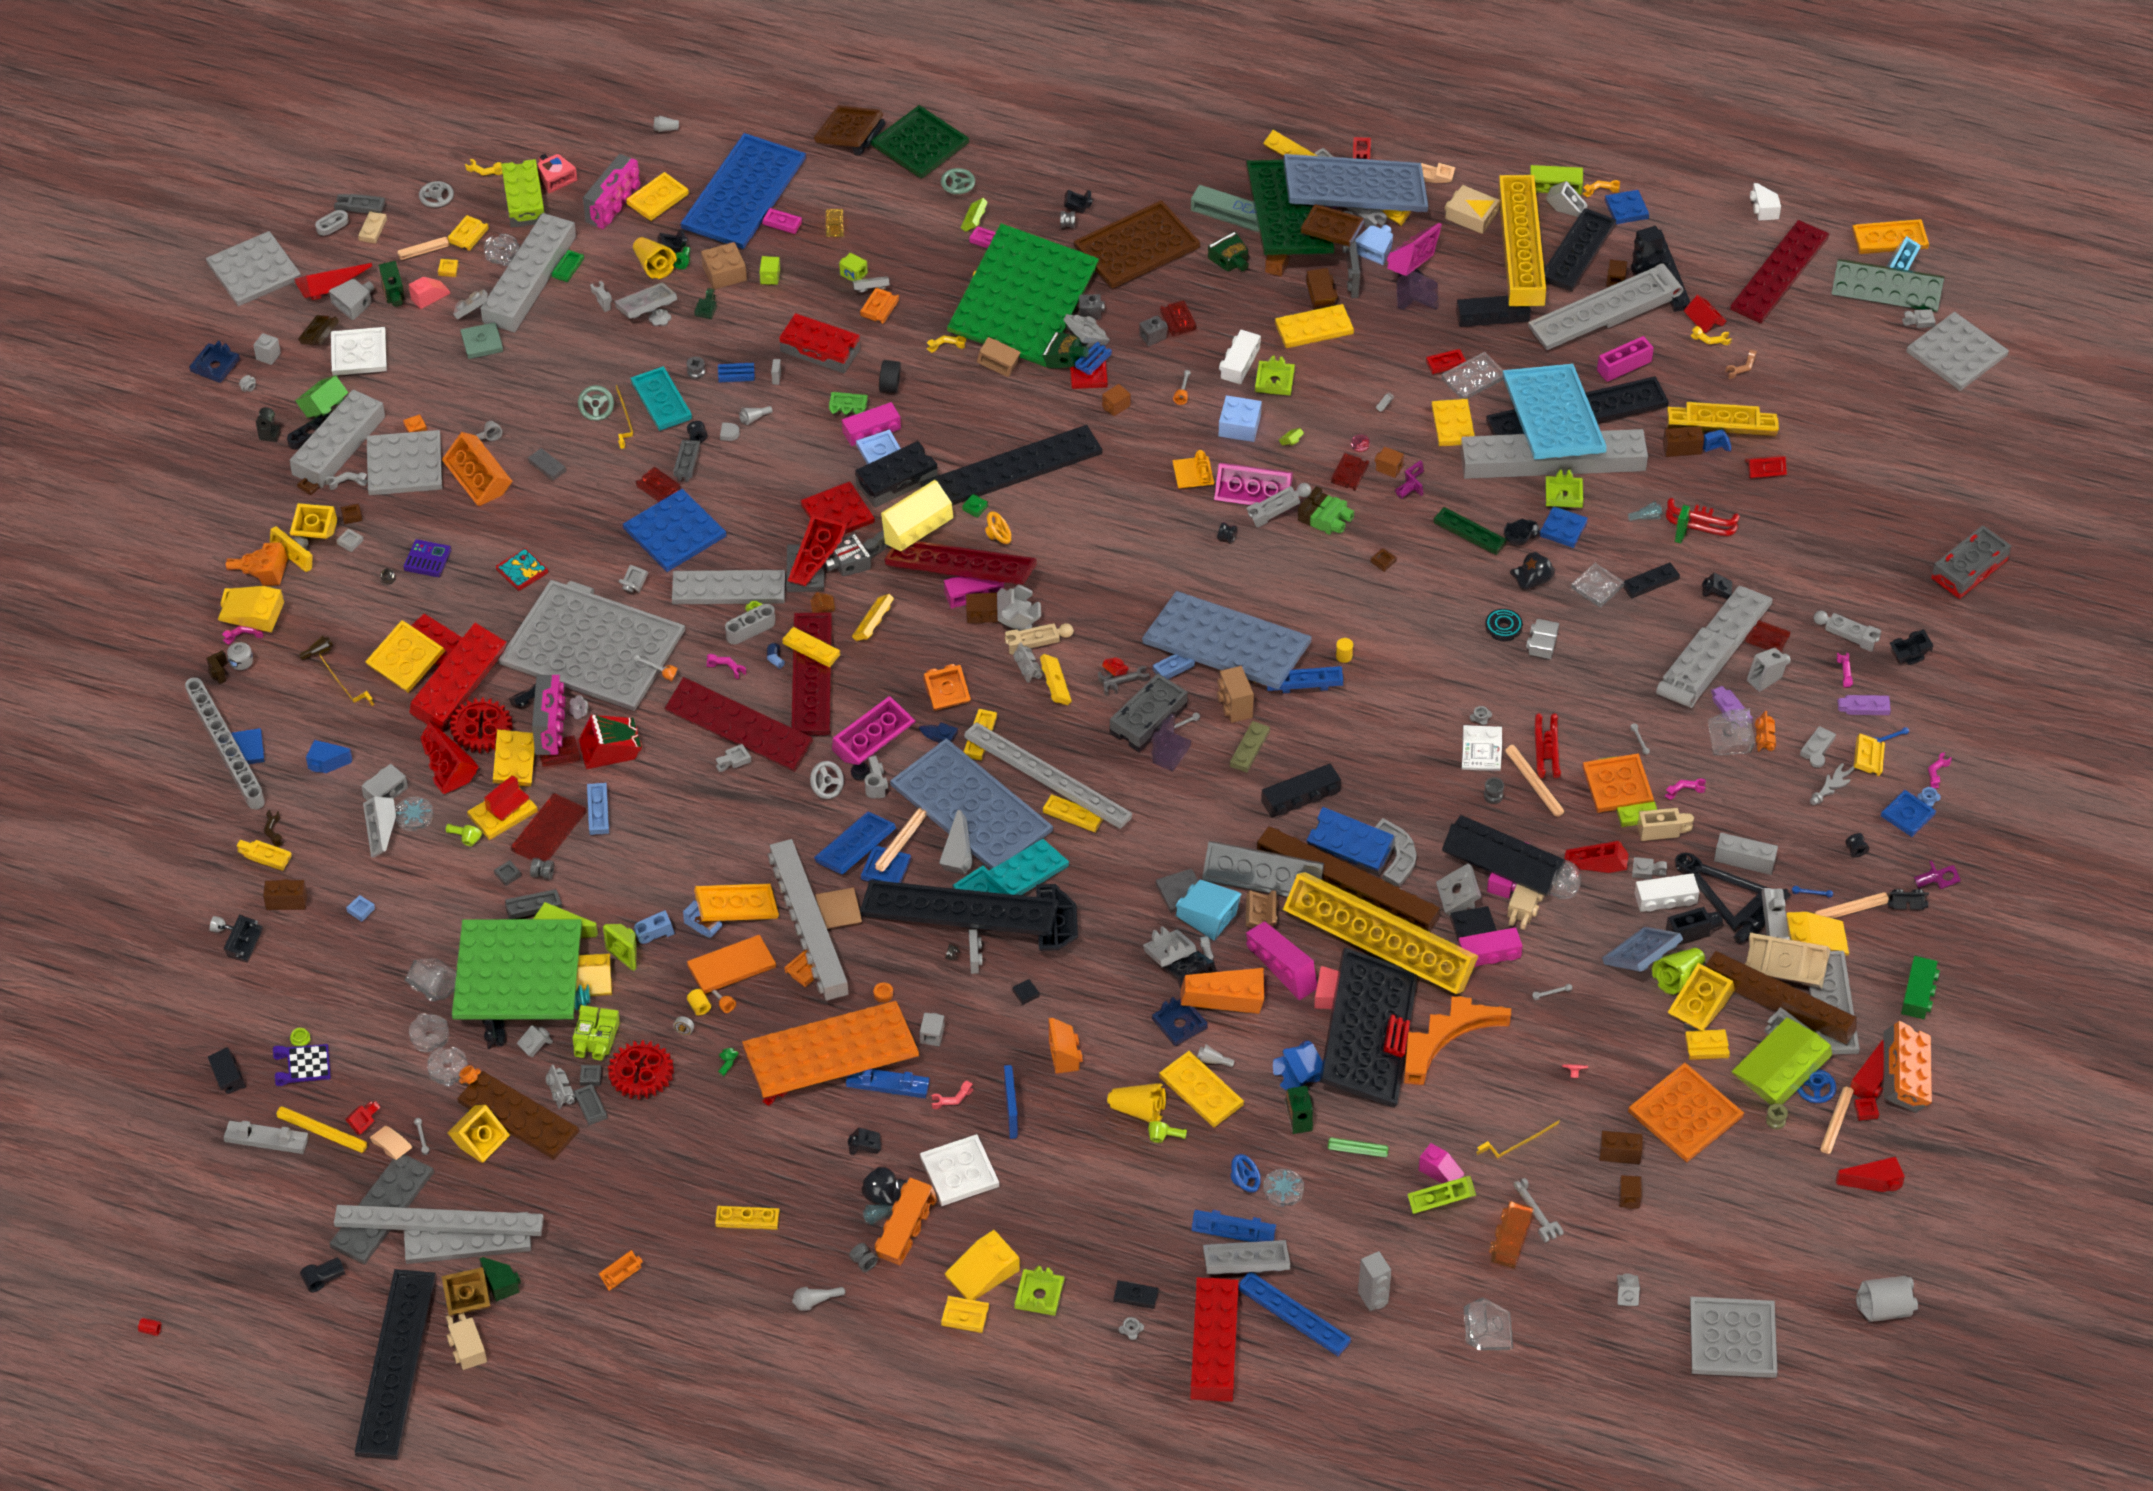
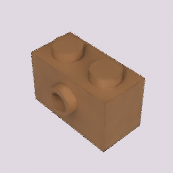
(998, 357)

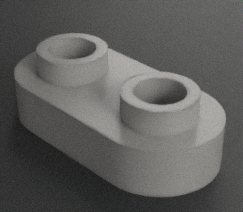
(331, 222)

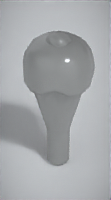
(806, 1298)

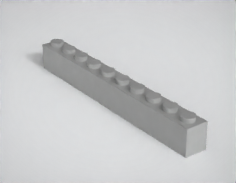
(808, 920)

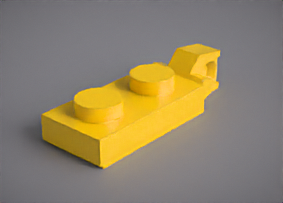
(265, 854)

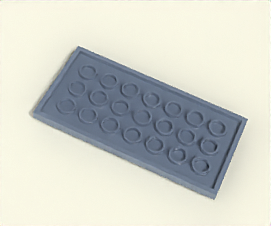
(1355, 183)
(1227, 639)
(996, 818)

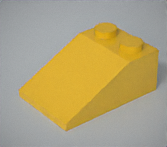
(253, 607)
(1817, 930)
(1702, 997)
(983, 1266)

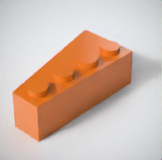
(1225, 990)
(905, 1221)

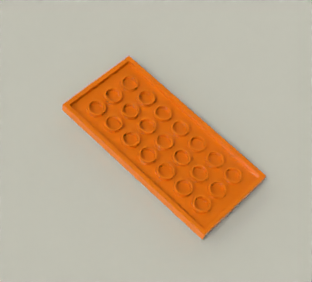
(830, 1049)

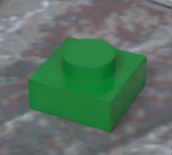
(975, 506)

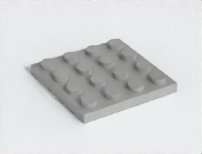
(253, 268)
(1957, 351)
(404, 462)
(1733, 1337)

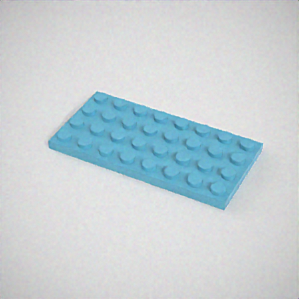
(1554, 411)

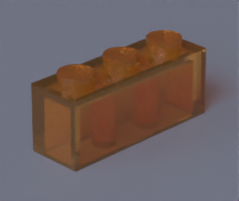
(1511, 1234)

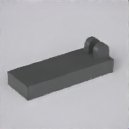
(686, 459)
(531, 904)

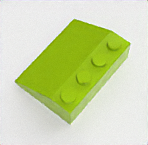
(1783, 1061)

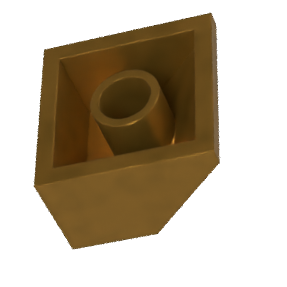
(466, 1291)

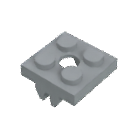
(1088, 334)
(1468, 892)
(1175, 943)

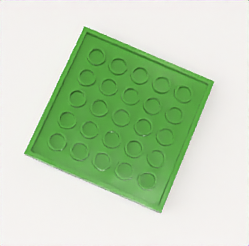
(517, 969)

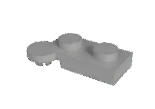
(1817, 746)

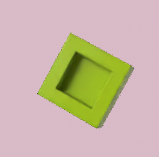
(1291, 437)

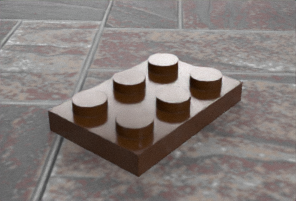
(1332, 225)

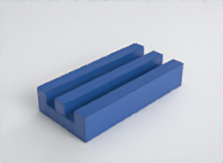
(1094, 352)
(736, 372)

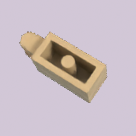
(1663, 824)
(1523, 906)
(466, 1341)

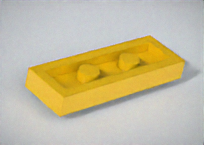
(294, 551)
(873, 617)
(811, 647)
(986, 719)
(1072, 813)

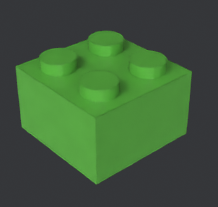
(321, 397)

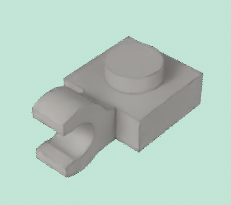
(603, 297)
(1921, 318)
(734, 756)
(1645, 868)

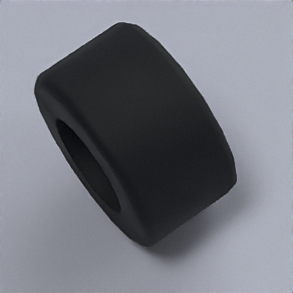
(889, 376)

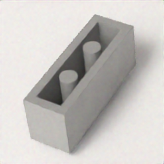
(1746, 853)
(1374, 1281)

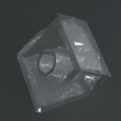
(1731, 732)
(432, 978)
(1487, 1326)

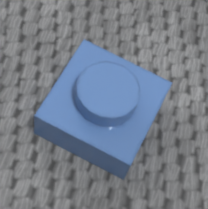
(360, 908)

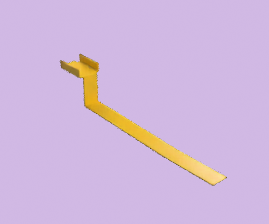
(625, 435)
(365, 694)
(1487, 1145)

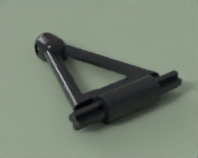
(1750, 916)

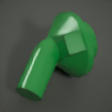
(682, 258)
(728, 1056)

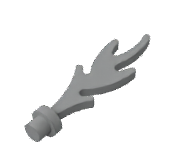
(1836, 782)

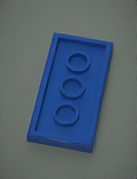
(855, 842)

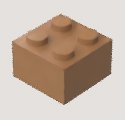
(723, 265)
(1235, 694)

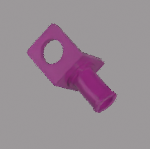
(1411, 481)
(1937, 877)

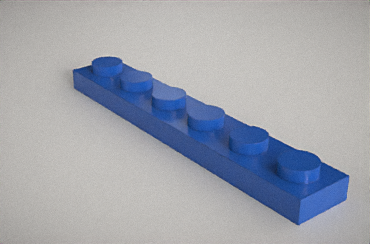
(1294, 1313)

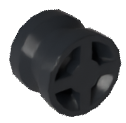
(697, 431)
(1227, 532)
(1857, 845)

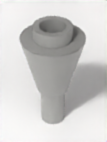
(749, 415)
(1210, 1056)

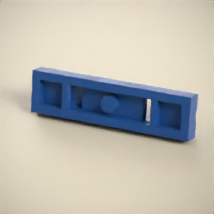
(1312, 678)
(890, 1082)
(1232, 1227)

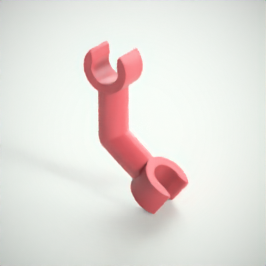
(964, 1090)

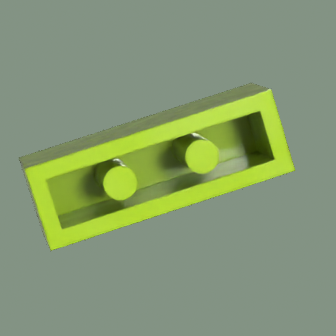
(1553, 175)

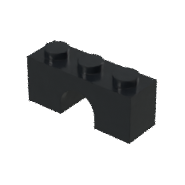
(1646, 243)

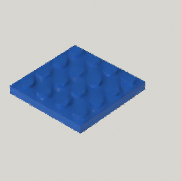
(674, 530)

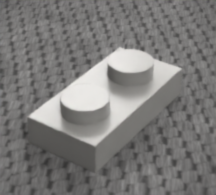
(863, 284)
(465, 306)
(975, 957)

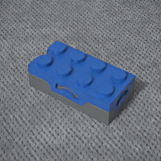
(1352, 841)

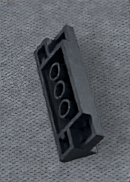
(1503, 855)

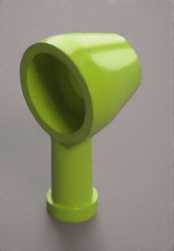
(469, 833)
(1159, 1130)

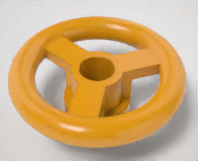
(999, 528)

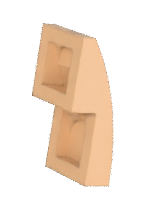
(1439, 174)
(391, 1142)

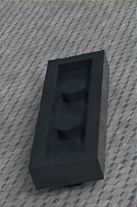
(1651, 580)

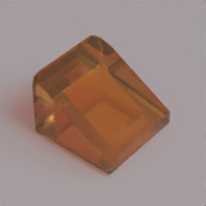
(822, 603)

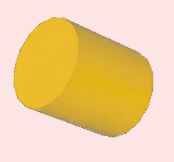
(1344, 650)
(698, 1002)

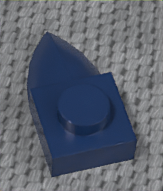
(939, 733)

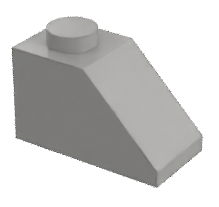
(1566, 199)

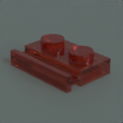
(1178, 318)
(1349, 471)
(658, 484)
(1768, 636)
(566, 753)

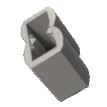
(1543, 638)

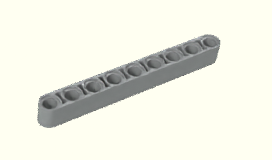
(219, 734)

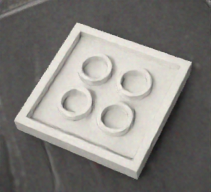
(358, 351)
(959, 1170)

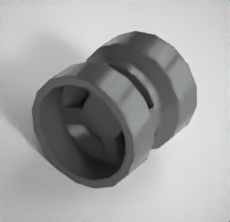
(1493, 790)
(542, 868)
(865, 1259)

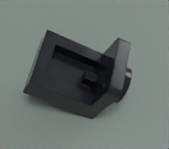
(1077, 201)
(674, 242)
(1717, 585)
(864, 1140)

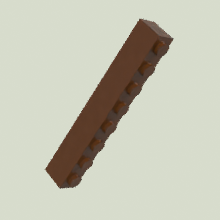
(1776, 994)

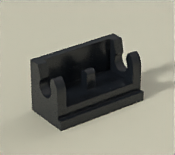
(243, 938)
(226, 1070)

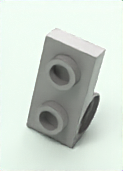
(874, 782)

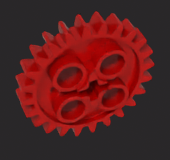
(463, 725)
(656, 1074)

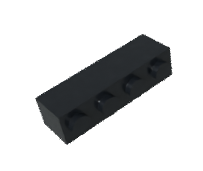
(1489, 311)
(1301, 790)

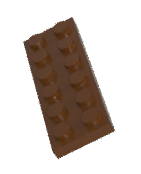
(520, 1115)

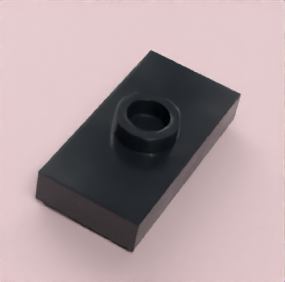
(1136, 1294)

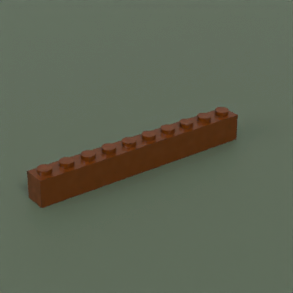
(1355, 880)

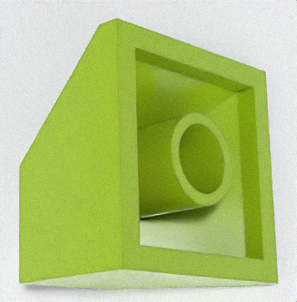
(621, 943)

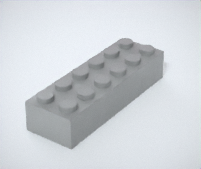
(337, 438)

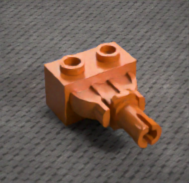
(266, 563)

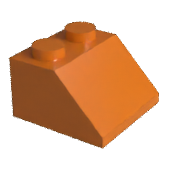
(1063, 1046)

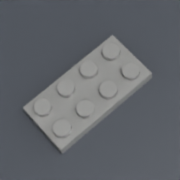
(1246, 1257)

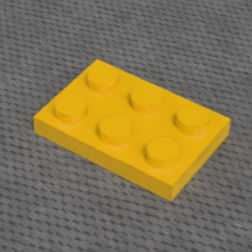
(657, 196)
(1452, 421)
(514, 757)
(493, 826)

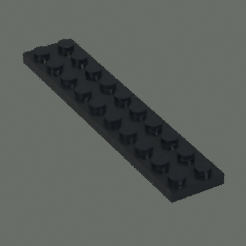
(1605, 403)
(1018, 465)
(959, 907)
(395, 1364)

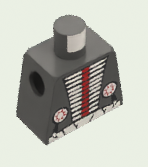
(849, 557)

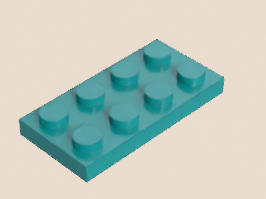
(661, 398)
(1027, 869)

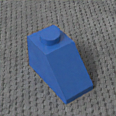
(327, 757)

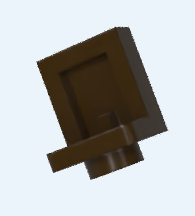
(215, 664)

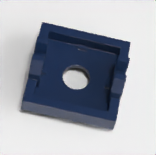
(213, 354)
(1174, 1010)

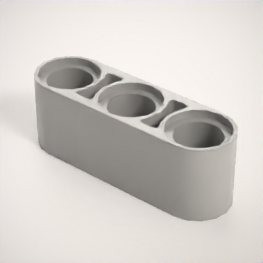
(750, 624)

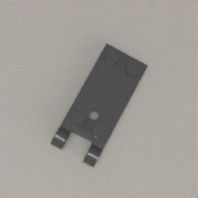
(1352, 267)

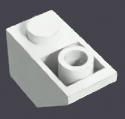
(1765, 204)

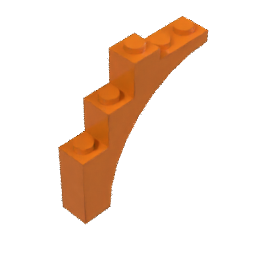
(1442, 1029)

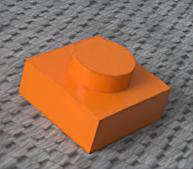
(414, 424)

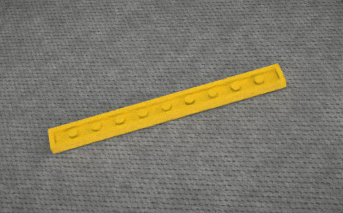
(1283, 145)

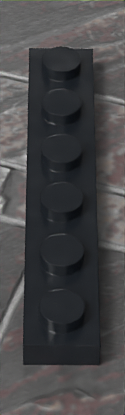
(1680, 302)

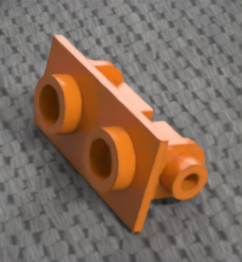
(1764, 726)
(620, 1270)

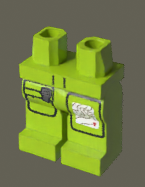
(595, 1031)

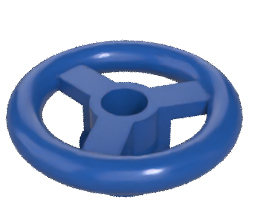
(1816, 1082)
(1242, 1174)

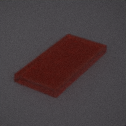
(548, 828)

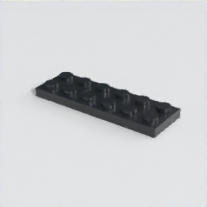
(1578, 249)

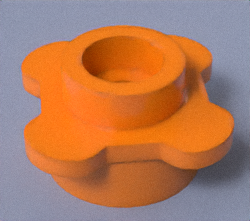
(469, 1074)

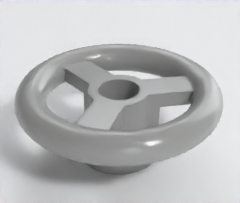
(435, 189)
(819, 784)

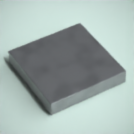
(1175, 887)

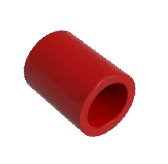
(149, 1326)

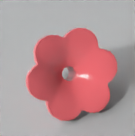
(1574, 1069)

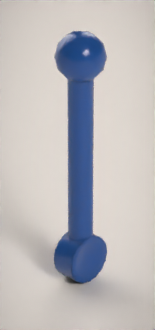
(1905, 730)
(1796, 890)

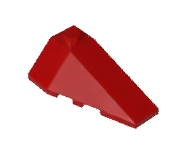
(321, 283)
(816, 547)
(448, 761)

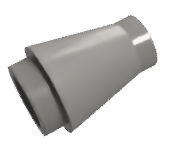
(665, 124)

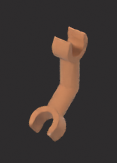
(1744, 368)

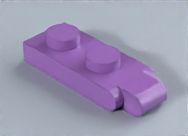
(1726, 700)
(1864, 705)

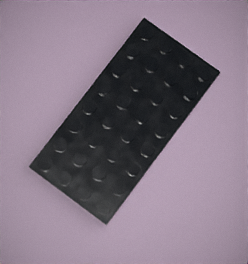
(1362, 1004)

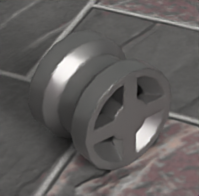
(1067, 219)
(695, 367)

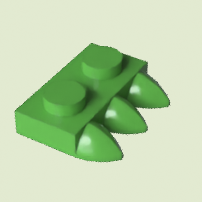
(847, 403)

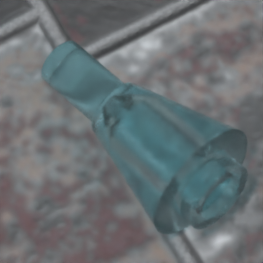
(1650, 511)
(874, 1213)

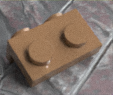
(1261, 908)

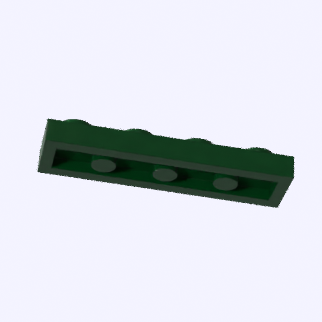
(1470, 530)

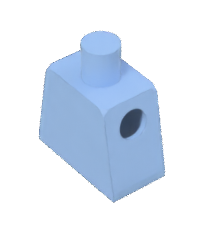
(1375, 243)

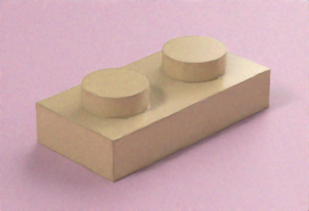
(372, 227)

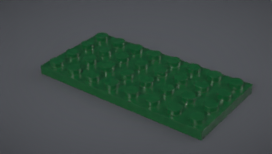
(1277, 218)

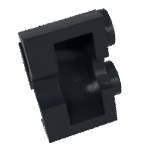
(1912, 649)

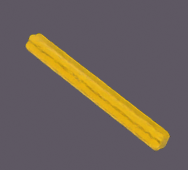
(321, 1129)

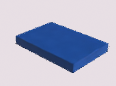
(1010, 1101)

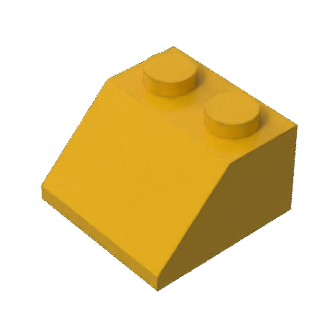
(314, 521)
(478, 1133)

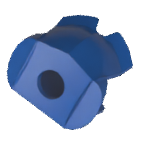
(1298, 1065)

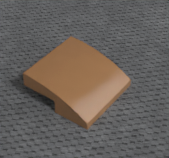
(839, 908)

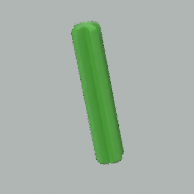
(1358, 1147)

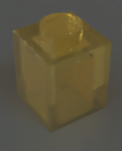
(834, 222)

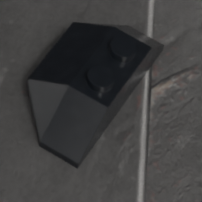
(1065, 923)

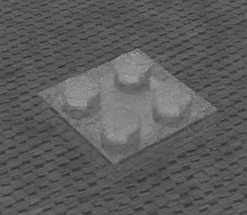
(1597, 585)

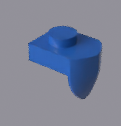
(1715, 440)

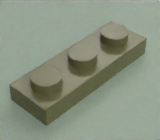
(1249, 746)

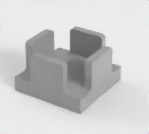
(1015, 609)

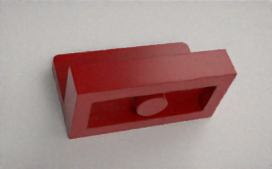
(1703, 314)
(1766, 466)
(505, 799)

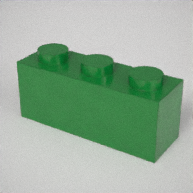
(1920, 987)

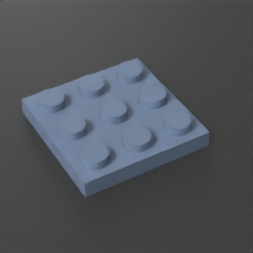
(1642, 949)

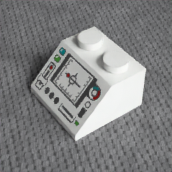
(1481, 748)

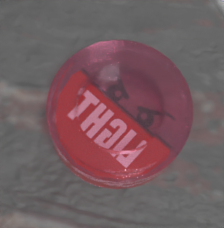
(1360, 443)

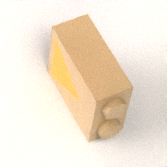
(1472, 209)

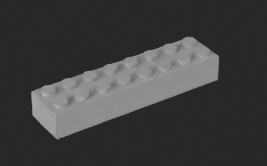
(528, 272)

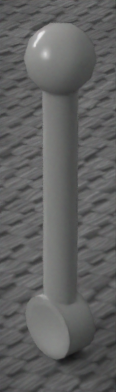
(1196, 716)
(1634, 727)
(1536, 995)
(425, 1149)

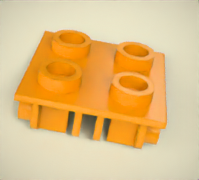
(1193, 471)

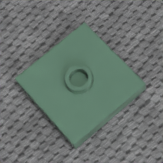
(481, 340)

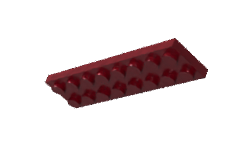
(1779, 271)
(963, 562)
(811, 679)
(739, 724)

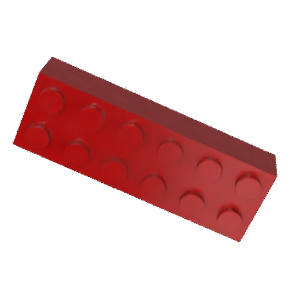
(457, 676)
(1214, 1339)

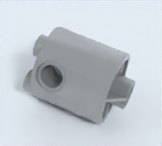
(1886, 1298)

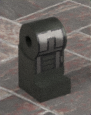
(266, 426)

